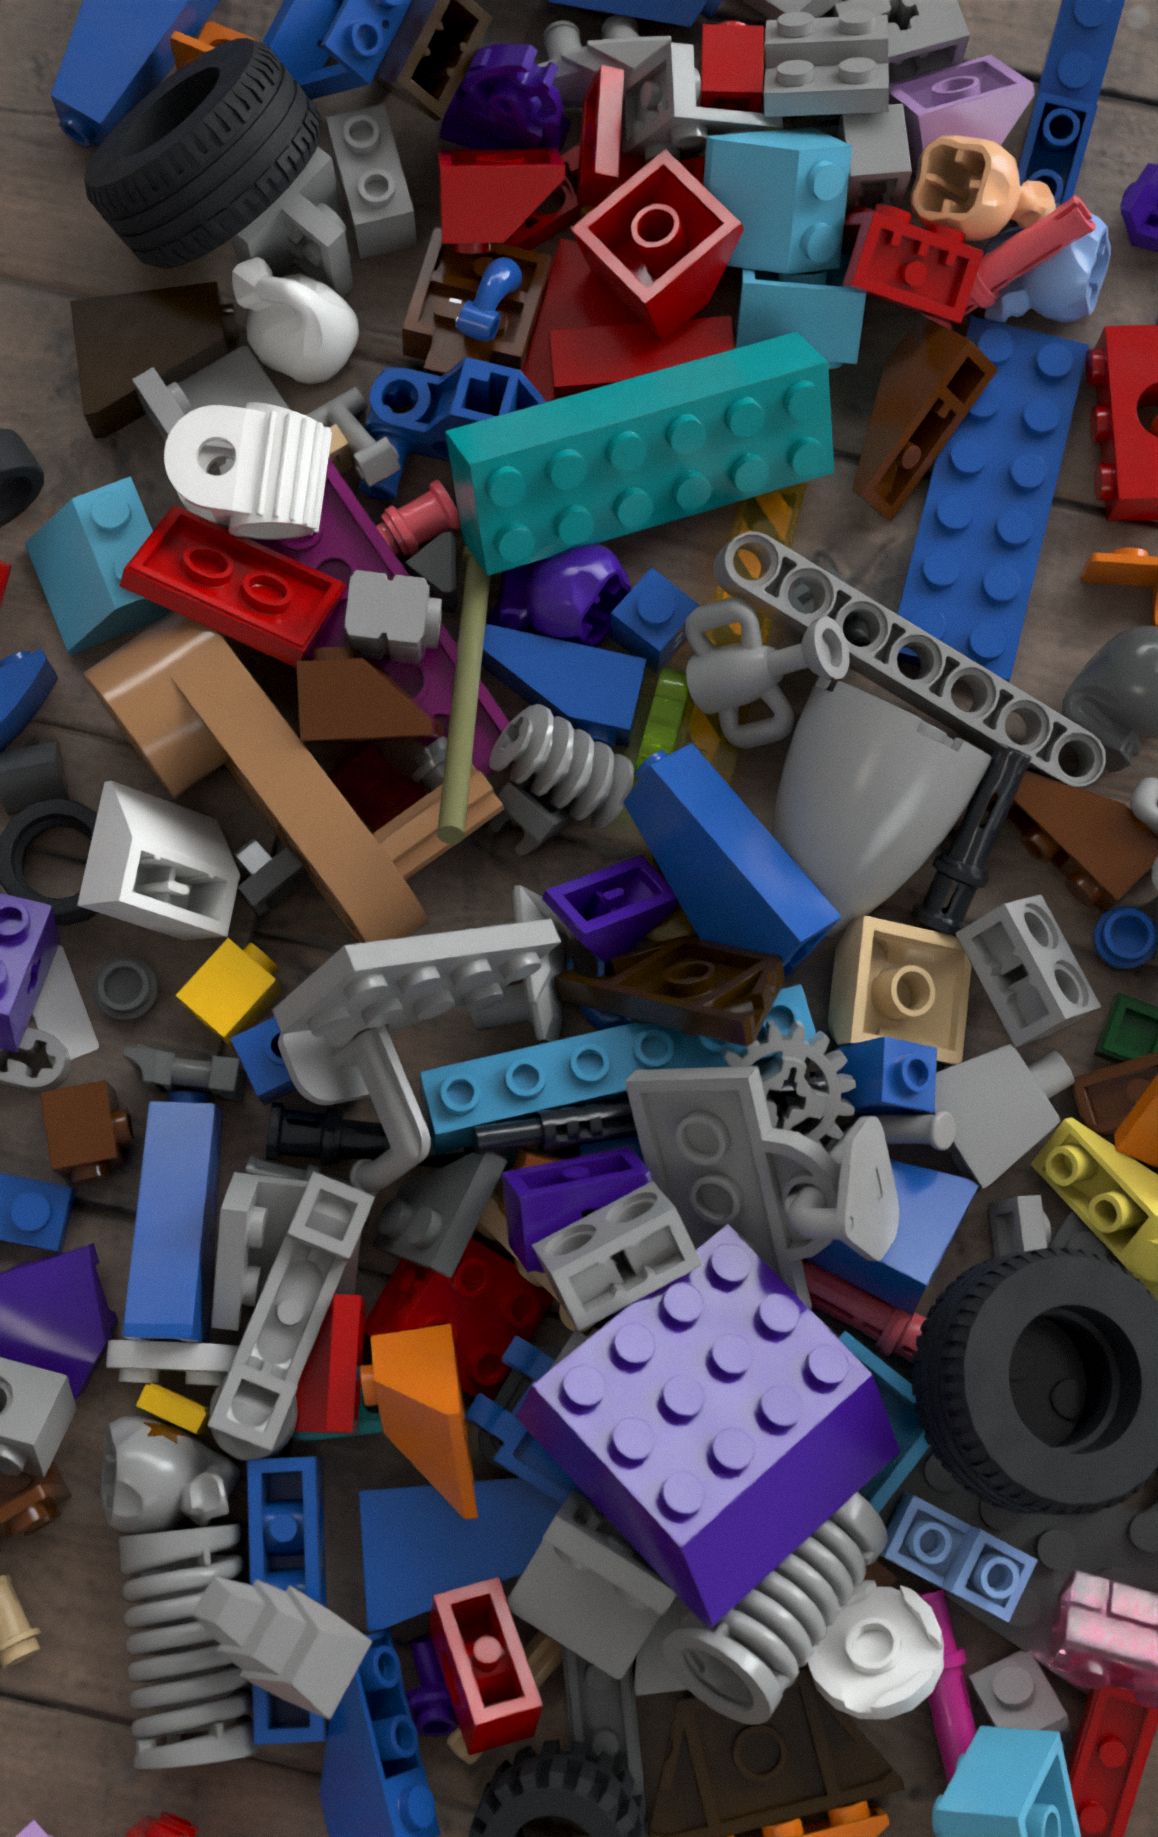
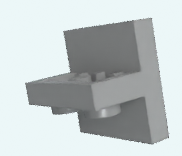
(303, 229)

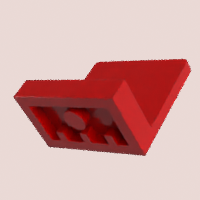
(910, 264)
(482, 1302)

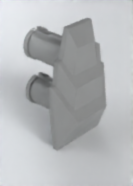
(578, 64)
(537, 995)
(283, 1641)

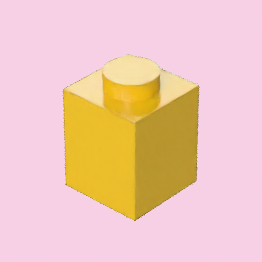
(231, 989)

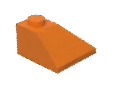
(423, 1408)

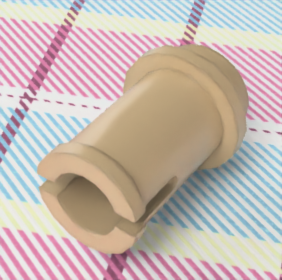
(17, 1637)

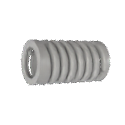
(173, 1574)
(777, 1619)

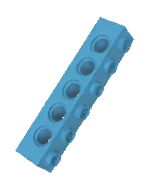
(573, 1072)

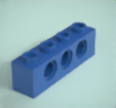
(287, 1551)

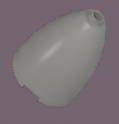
(868, 795)

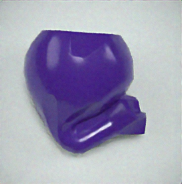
(563, 595)

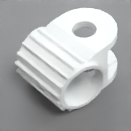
(276, 472)

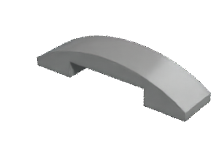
(290, 1311)

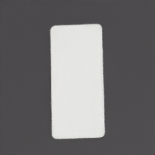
(63, 1011)

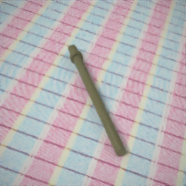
(464, 702)

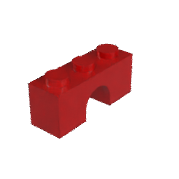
(1125, 380)

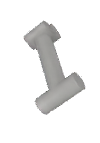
(372, 458)

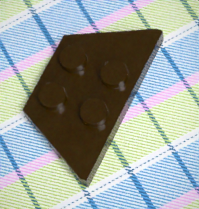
(685, 987)
(744, 1777)

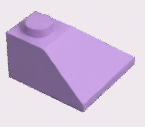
(964, 99)

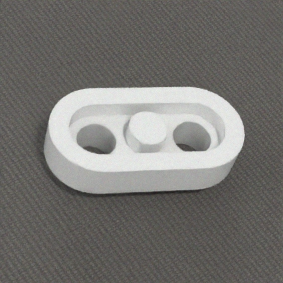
(143, 1360)

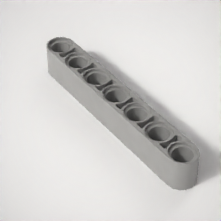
(940, 663)

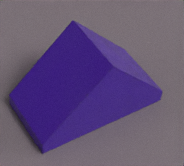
(613, 906)

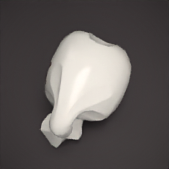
(295, 322)

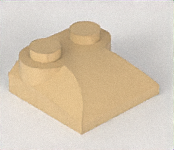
(900, 986)

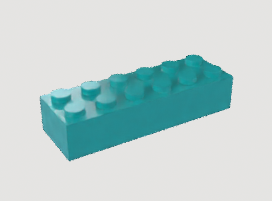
(642, 452)

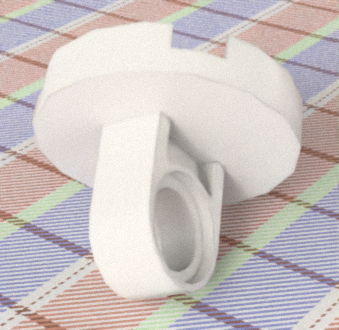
(879, 1653)

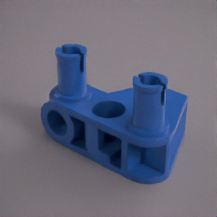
(459, 397)

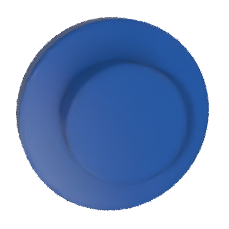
(1125, 938)

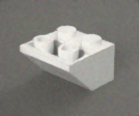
(159, 866)

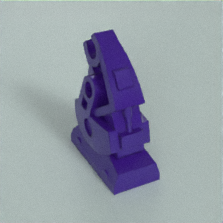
(506, 102)

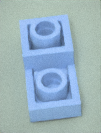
(957, 1557)

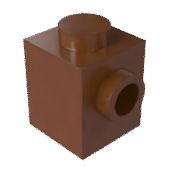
(86, 1131)

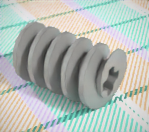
(567, 762)

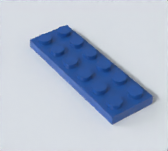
(993, 498)

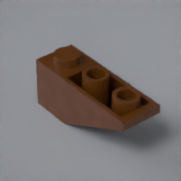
(1084, 837)

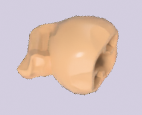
(975, 188)

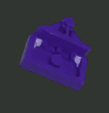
(56, 1315)

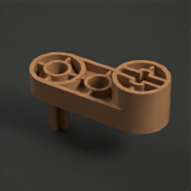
(197, 707)

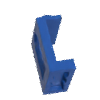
(345, 29)

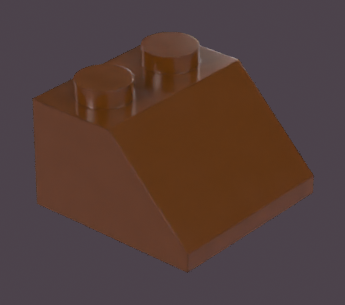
(356, 701)

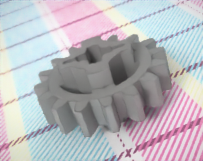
(790, 1065)

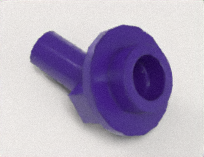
(431, 1702)

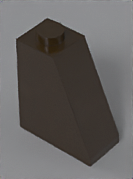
(432, 53)
(131, 332)

